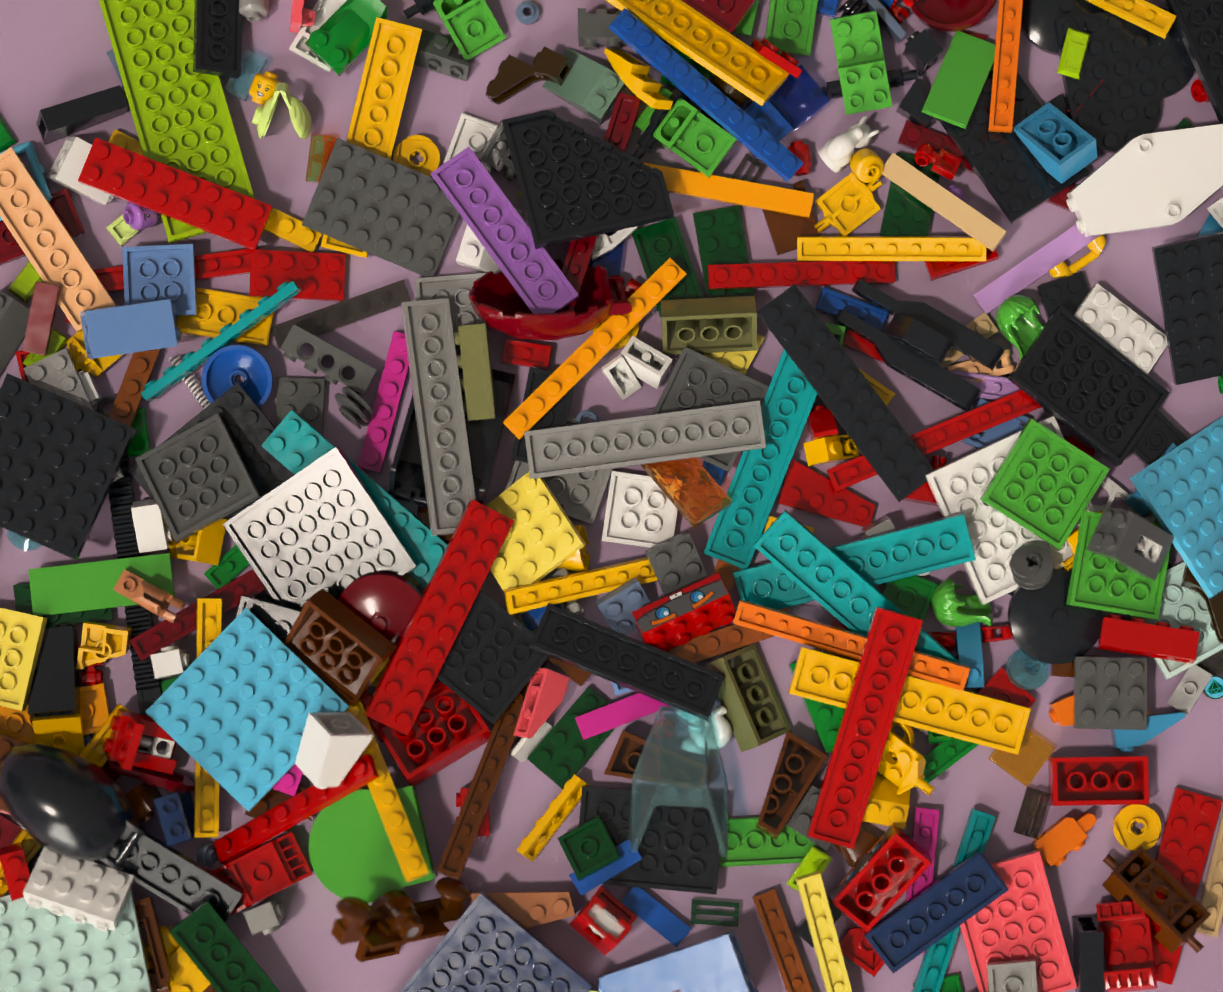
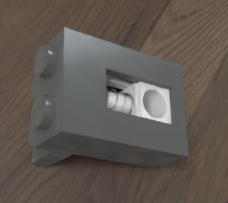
(1130, 542)

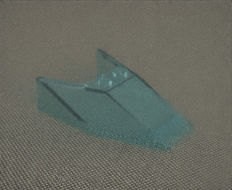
(679, 769)

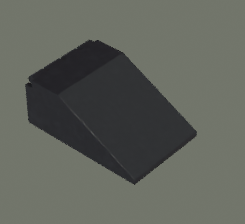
(483, 443)

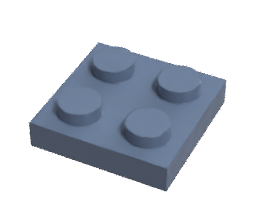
(620, 604)

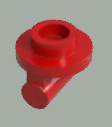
(1198, 92)
(946, 639)

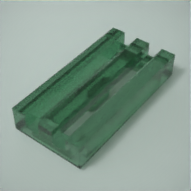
(694, 911)

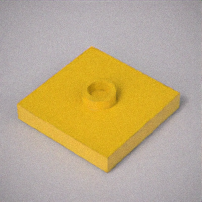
(60, 732)

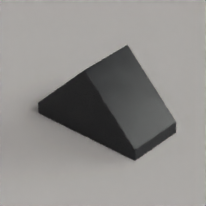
(912, 105)

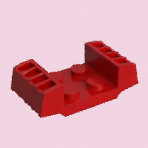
(266, 870)
(1127, 946)

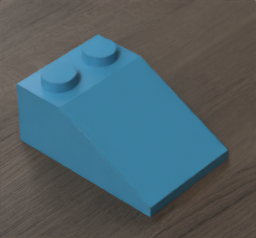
(1057, 142)

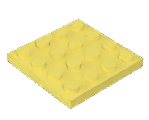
(538, 537)
(19, 651)

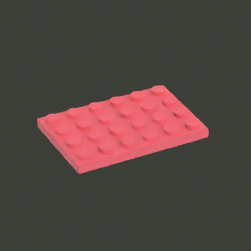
(1020, 927)

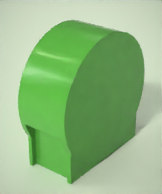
(353, 849)

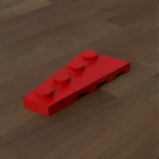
(815, 494)

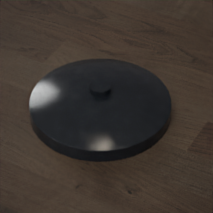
(1039, 19)
(1048, 626)

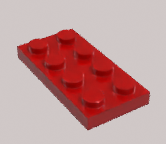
(317, 274)

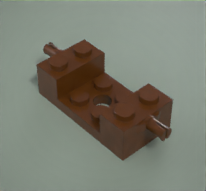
(1176, 915)

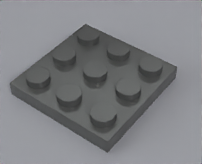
(1110, 693)

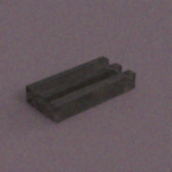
(754, 162)
(1028, 812)

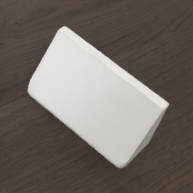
(526, 746)

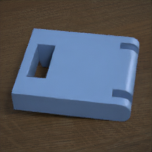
(996, 433)

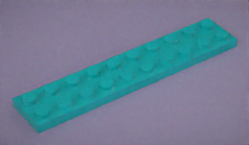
(300, 444)
(763, 470)
(876, 558)
(831, 579)

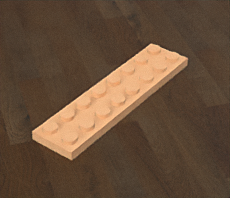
(48, 241)

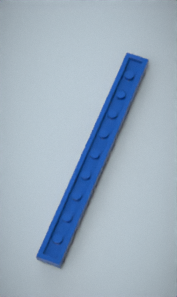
(705, 95)

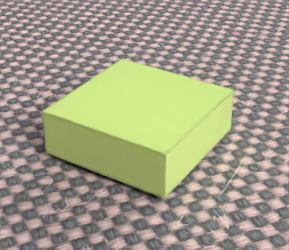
(121, 231)

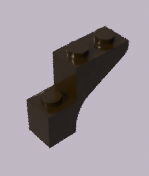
(517, 75)
(1214, 604)

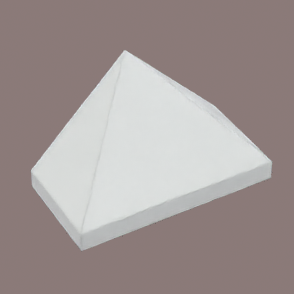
(621, 377)

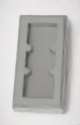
(1190, 688)

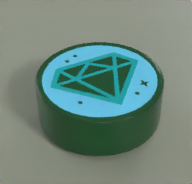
(1214, 688)

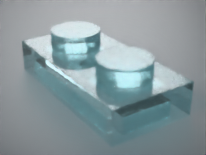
(250, 65)

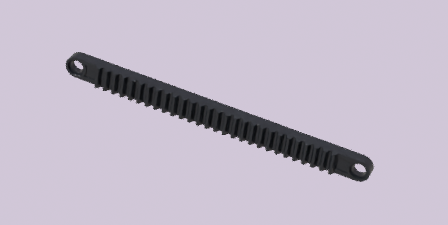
(137, 617)

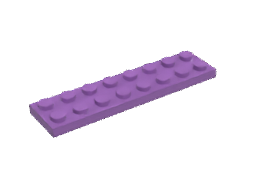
(503, 234)

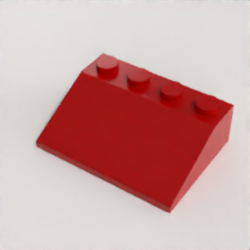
(440, 735)

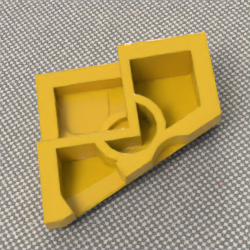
(102, 643)

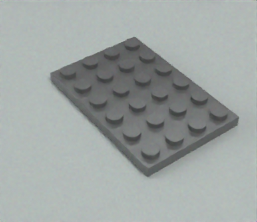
(382, 209)

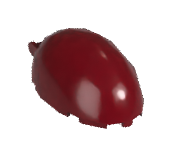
(505, 311)

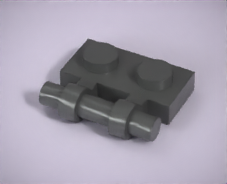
(497, 152)

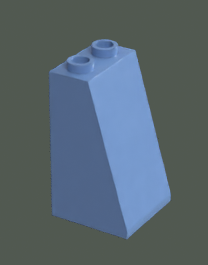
(129, 328)

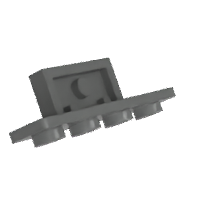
(434, 55)

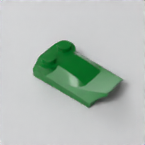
(346, 33)

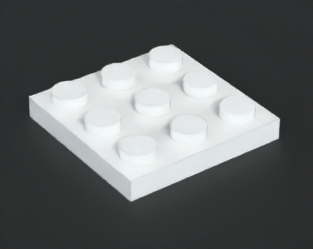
(637, 512)

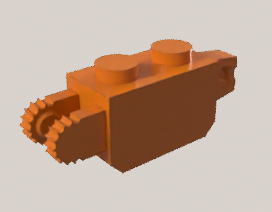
(1062, 838)

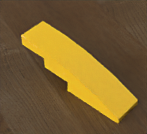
(635, 76)

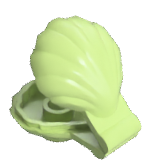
(298, 112)

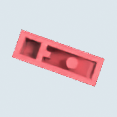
(541, 699)

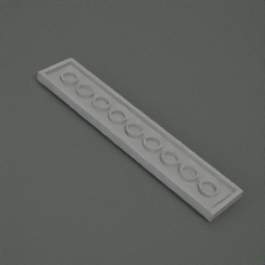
(438, 412)
(645, 439)

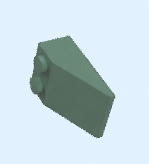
(588, 86)

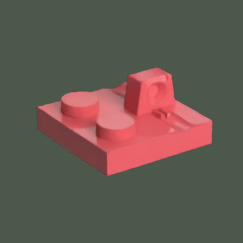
(300, 16)

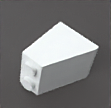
(68, 168)
(331, 747)

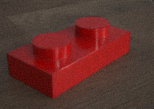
(526, 354)

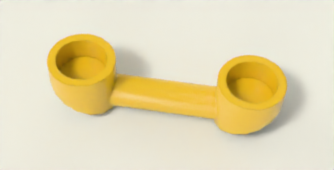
(1063, 270)

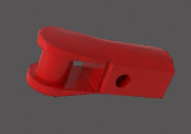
(1004, 633)

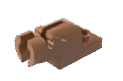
(148, 595)

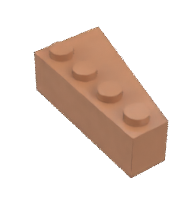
(533, 907)

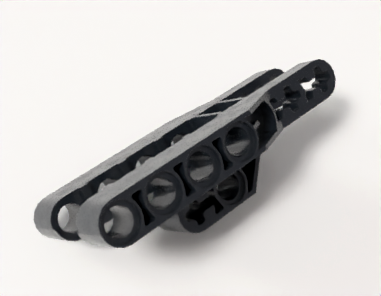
(928, 334)

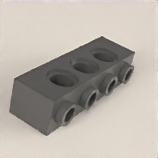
(292, 350)

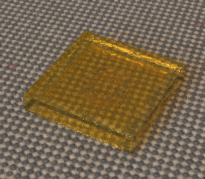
(1029, 760)

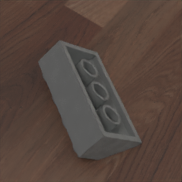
(12, 327)

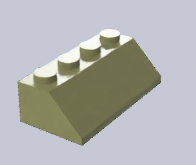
(709, 325)
(477, 371)
(749, 698)

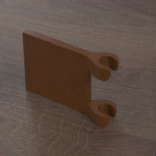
(786, 227)

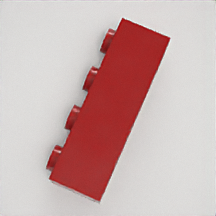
(1148, 640)

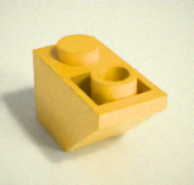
(830, 450)

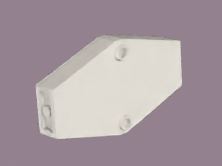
(1150, 182)

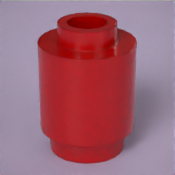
(801, 151)

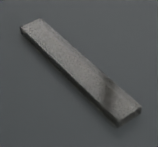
(346, 312)

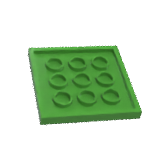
(1044, 484)
(1109, 586)

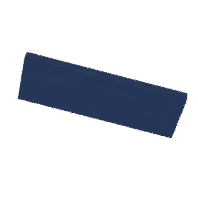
(936, 911)

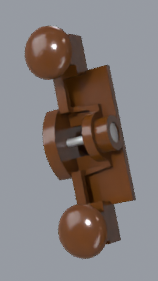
(397, 919)

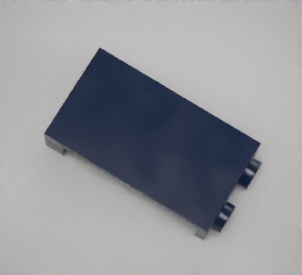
(176, 817)

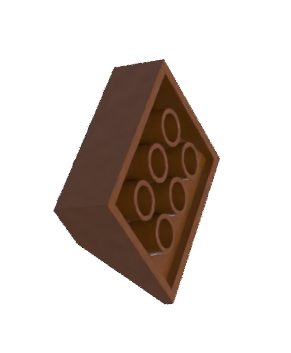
(339, 646)

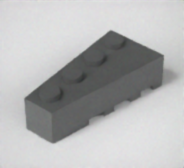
(594, 30)

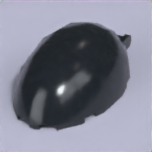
(67, 803)

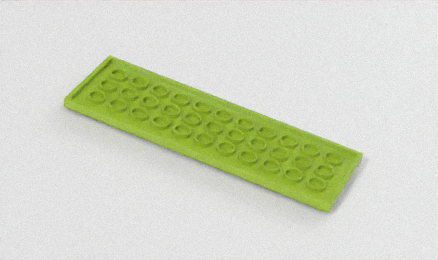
(175, 110)

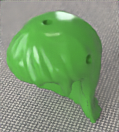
(1019, 321)
(958, 609)

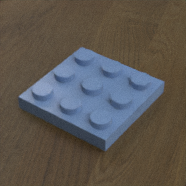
(161, 274)

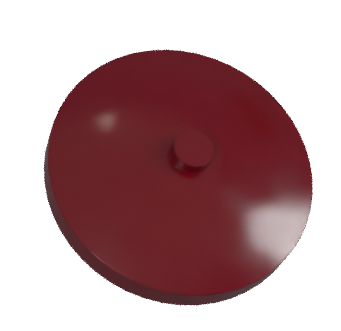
(952, 14)
(383, 602)

